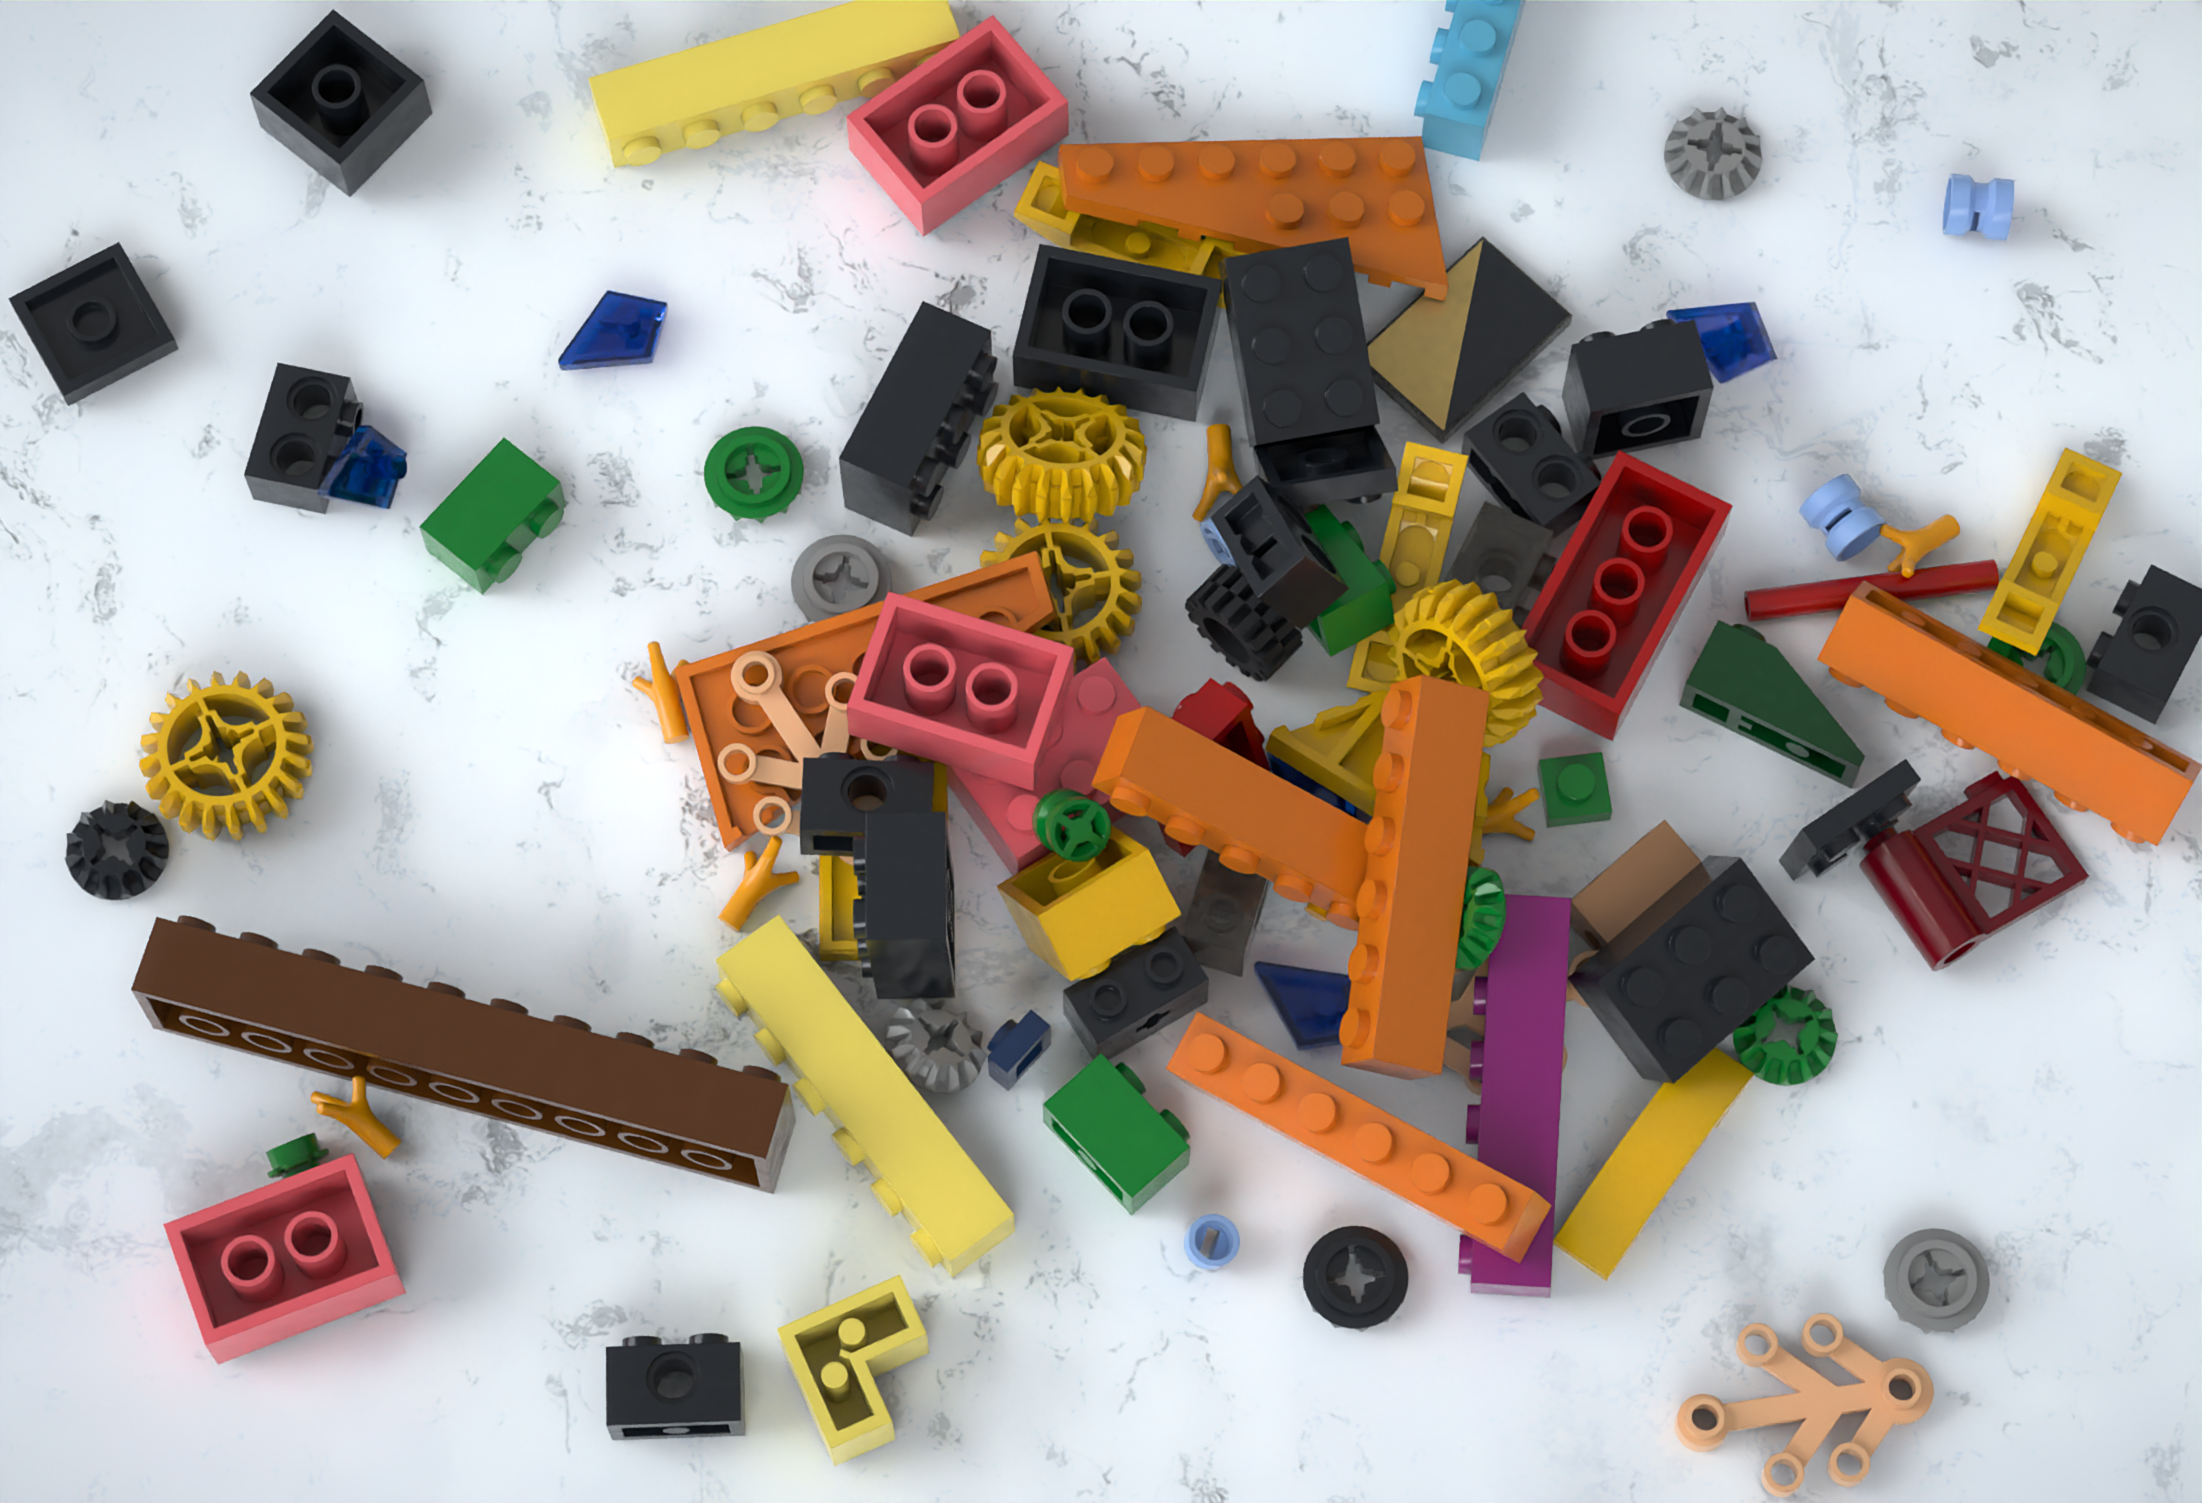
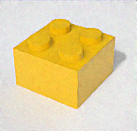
(1092, 908)

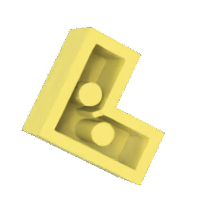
(840, 1353)

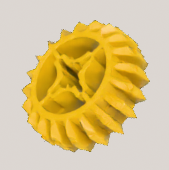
(1061, 455)
(1079, 585)
(1472, 642)
(202, 766)

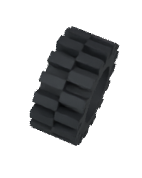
(1242, 624)

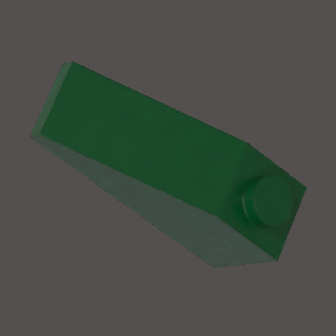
(1762, 698)

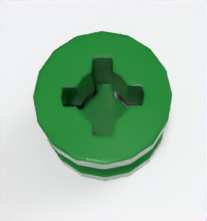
(1084, 833)

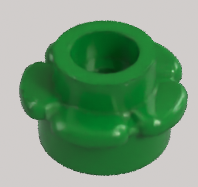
(296, 1156)

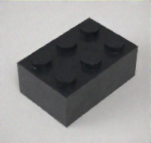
(1117, 331)
(1298, 341)
(919, 420)
(905, 905)
(1691, 968)

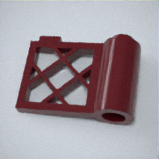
(1927, 887)

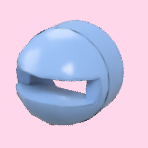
(1224, 1244)

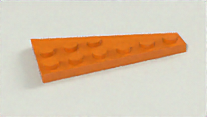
(1273, 197)
(1005, 593)

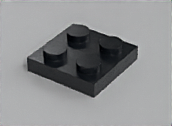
(93, 324)
(1328, 468)
(1865, 813)

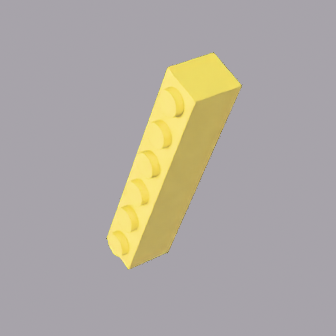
(765, 76)
(864, 1097)

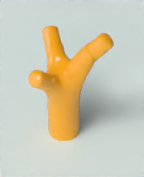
(1221, 469)
(1919, 542)
(665, 695)
(1502, 812)
(755, 885)
(358, 1118)

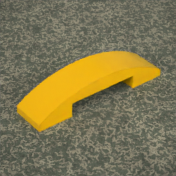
(1146, 244)
(1411, 548)
(2050, 551)
(1650, 1162)

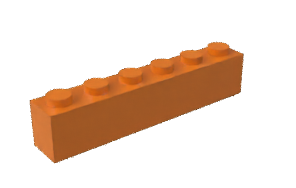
(2008, 714)
(1235, 810)
(1414, 878)
(1359, 1137)

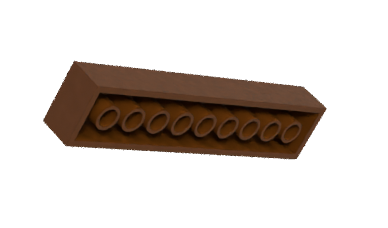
(466, 1052)

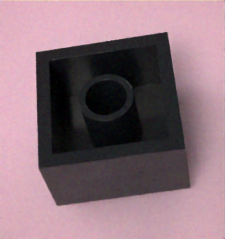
(341, 103)
(1637, 389)

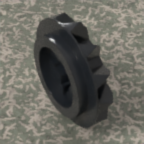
(111, 877)
(1375, 1256)

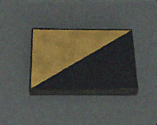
(1460, 352)

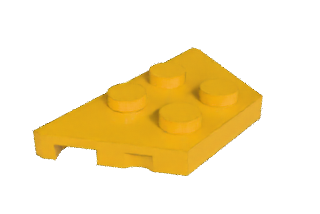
(1342, 755)

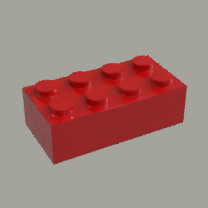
(1620, 591)

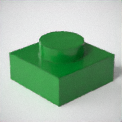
(1574, 789)

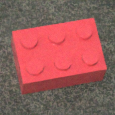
(958, 125)
(960, 690)
(1076, 748)
(284, 1258)

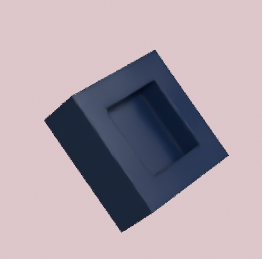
(1017, 1048)

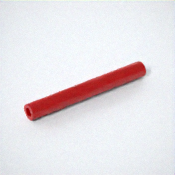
(1834, 594)

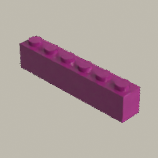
(1520, 1080)

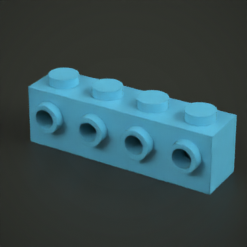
(1468, 75)

